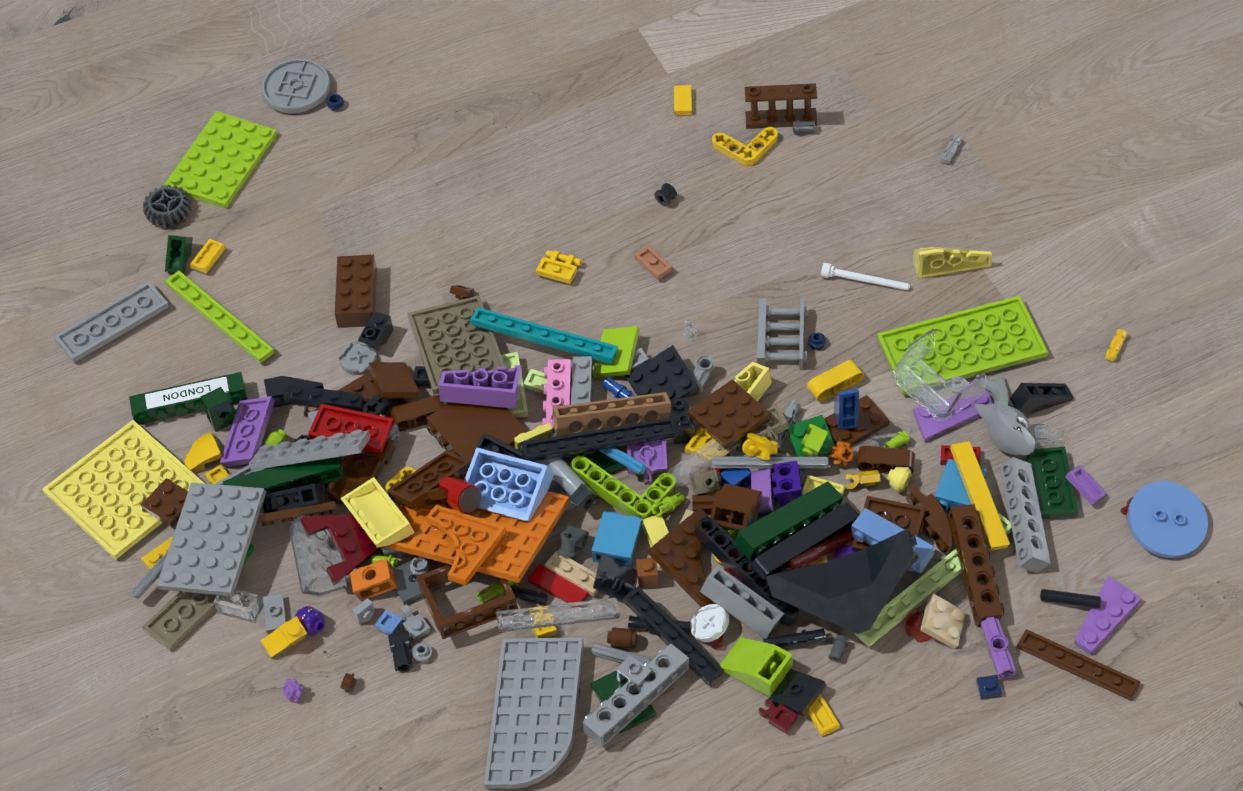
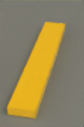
(979, 495)

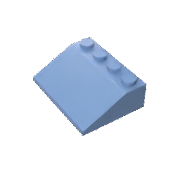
(508, 483)

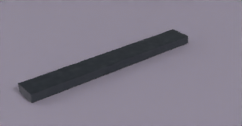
(599, 439)

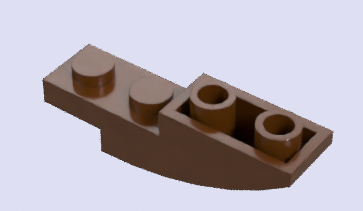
(935, 520)

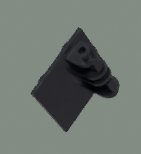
(614, 578)

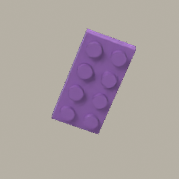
(247, 431)

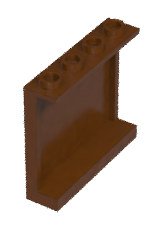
(462, 425)

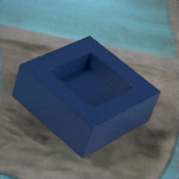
(988, 687)

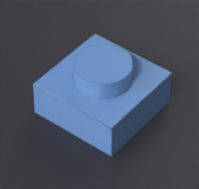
(389, 622)

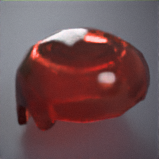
(913, 624)

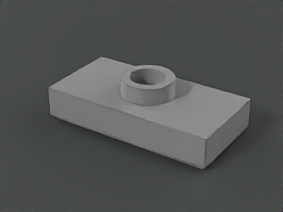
(274, 612)

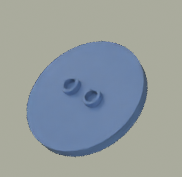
(1167, 519)

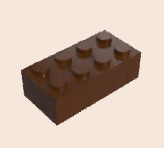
(355, 290)

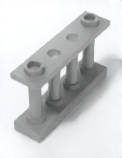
(765, 326)

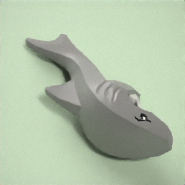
(1002, 421)

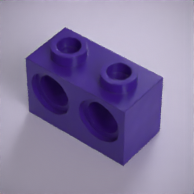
(787, 481)

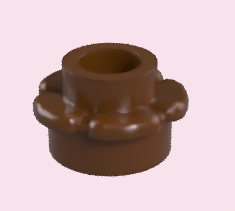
(348, 682)

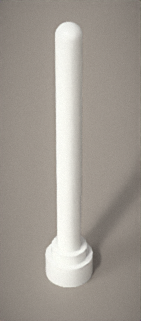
(830, 271)

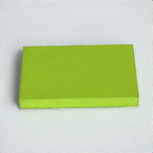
(626, 340)

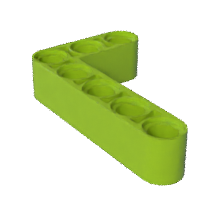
(622, 492)

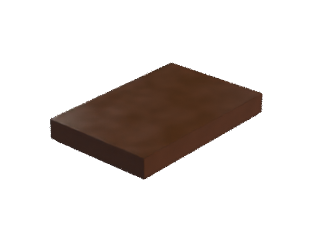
(393, 380)

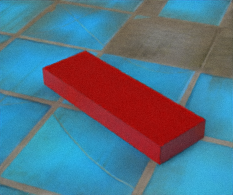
(557, 585)

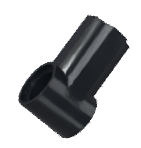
(400, 647)

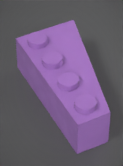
(482, 387)

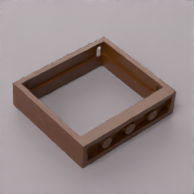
(466, 619)

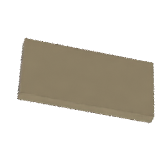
(179, 618)

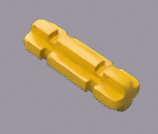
(1116, 345)

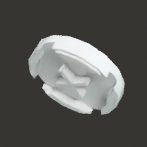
(709, 623)

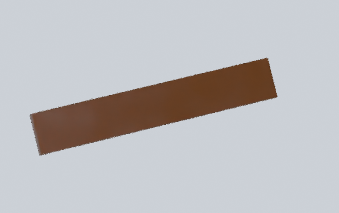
(1078, 664)

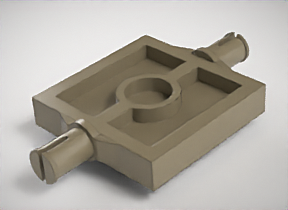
(775, 425)

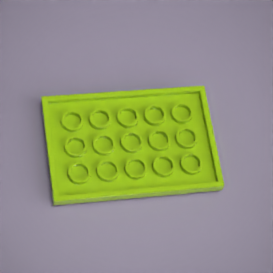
(221, 159)

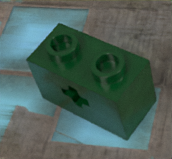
(218, 408)

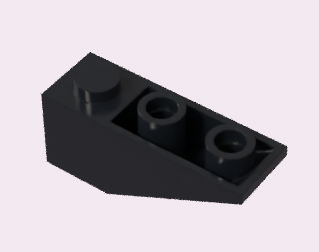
(277, 387)

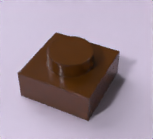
(461, 292)

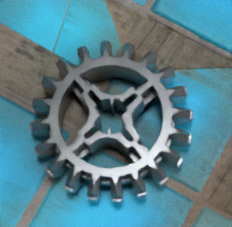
(156, 207)

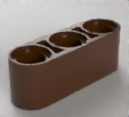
(415, 413)
(884, 459)

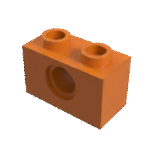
(373, 579)

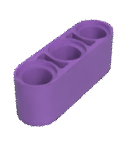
(762, 481)

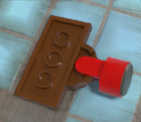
(439, 481)

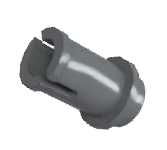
(801, 126)
(840, 643)

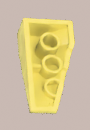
(939, 261)

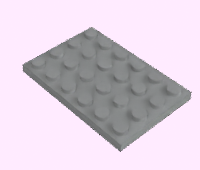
(211, 539)

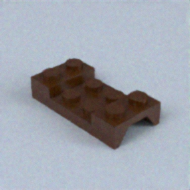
(358, 470)

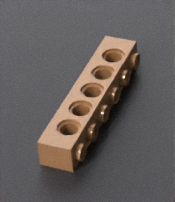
(610, 413)

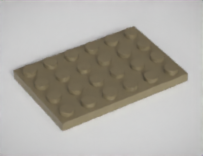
(450, 342)

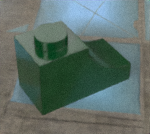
(178, 252)

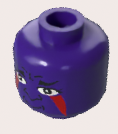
(311, 620)

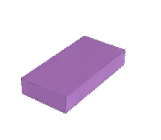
(1086, 485)

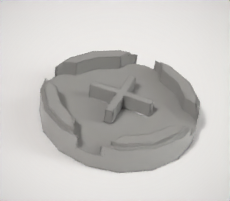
(356, 358)

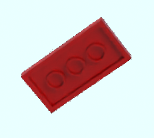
(336, 420)

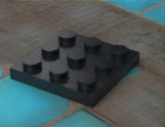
(664, 374)

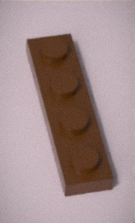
(287, 515)

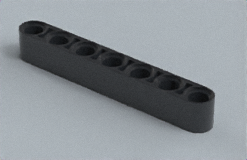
(823, 529)
(741, 563)

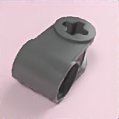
(572, 541)

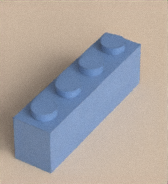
(874, 528)

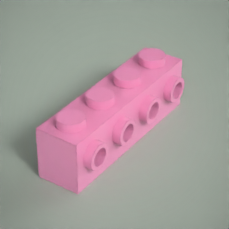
(557, 387)

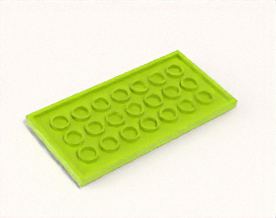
(971, 340)

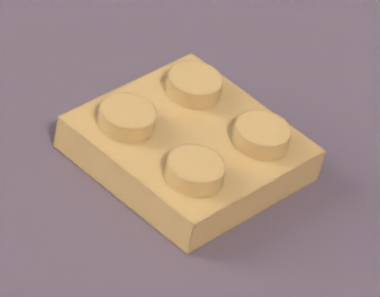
(943, 621)

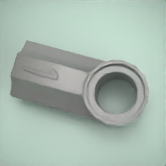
(703, 374)

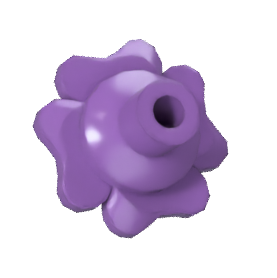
(292, 690)

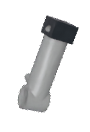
(580, 494)

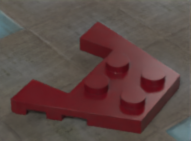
(349, 539)

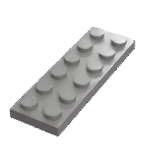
(111, 321)
(310, 450)

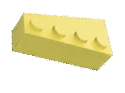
(754, 380)

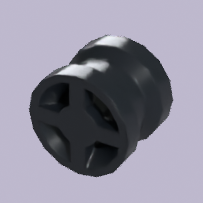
(665, 194)

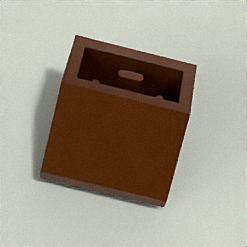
(736, 506)

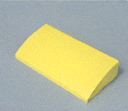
(377, 514)

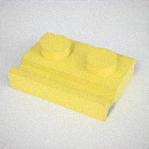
(539, 432)

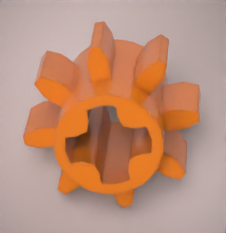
(841, 453)

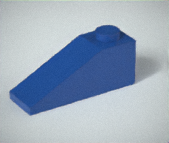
(846, 409)

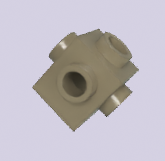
(699, 478)

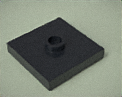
(797, 692)

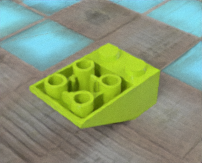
(758, 664)

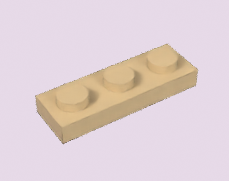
(573, 572)

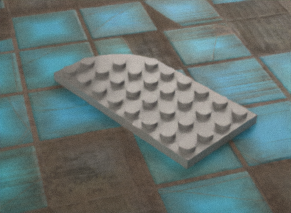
(533, 710)

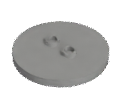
(295, 85)

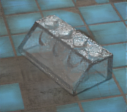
(312, 558)

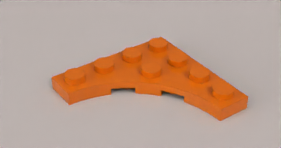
(471, 537)

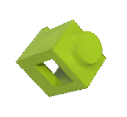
(813, 441)

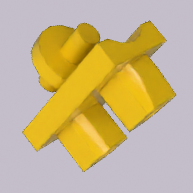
(759, 446)

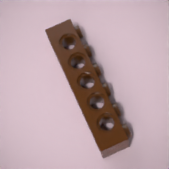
(968, 516)

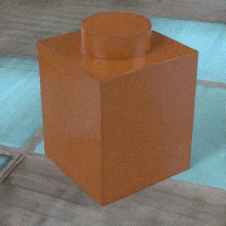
(647, 573)

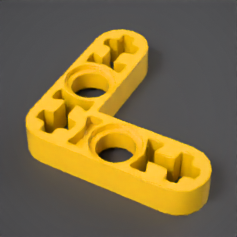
(750, 152)

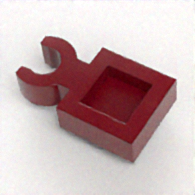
(780, 717)

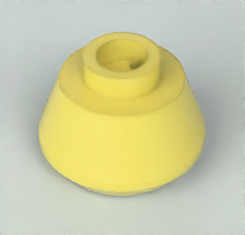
(899, 478)

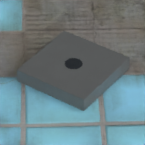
(407, 584)

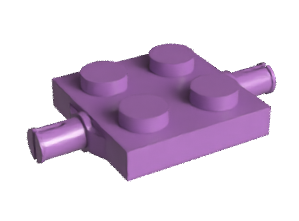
(651, 454)

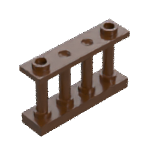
(781, 117)

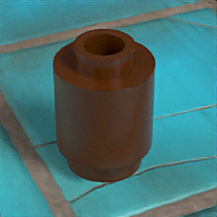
(622, 638)

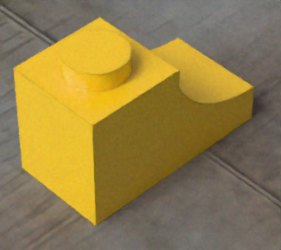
(283, 637)

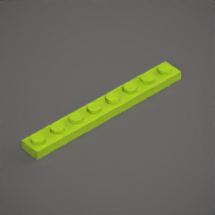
(219, 317)

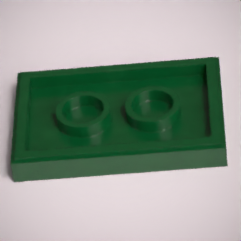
(604, 689)

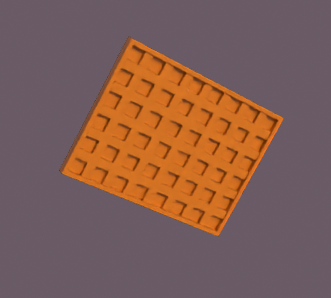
(512, 553)

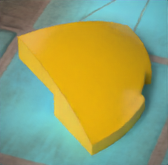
(202, 452)

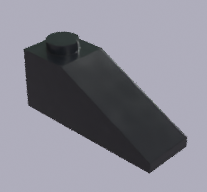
(1040, 396)
(295, 498)

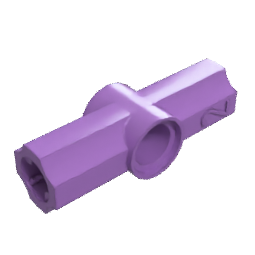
(1000, 657)

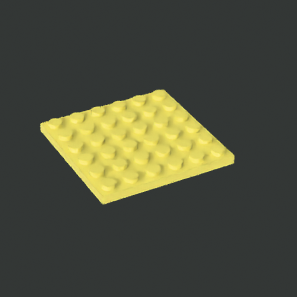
(112, 482)

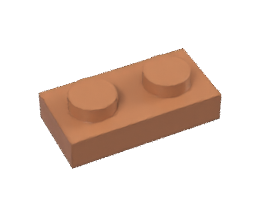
(653, 262)

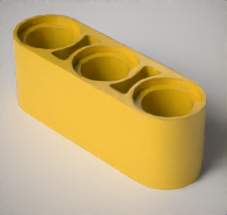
(835, 380)

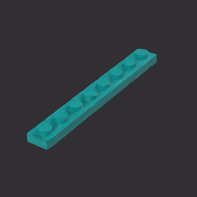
(544, 335)

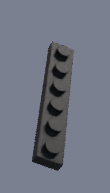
(671, 633)

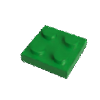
(798, 430)

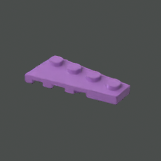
(931, 427)
(1100, 622)

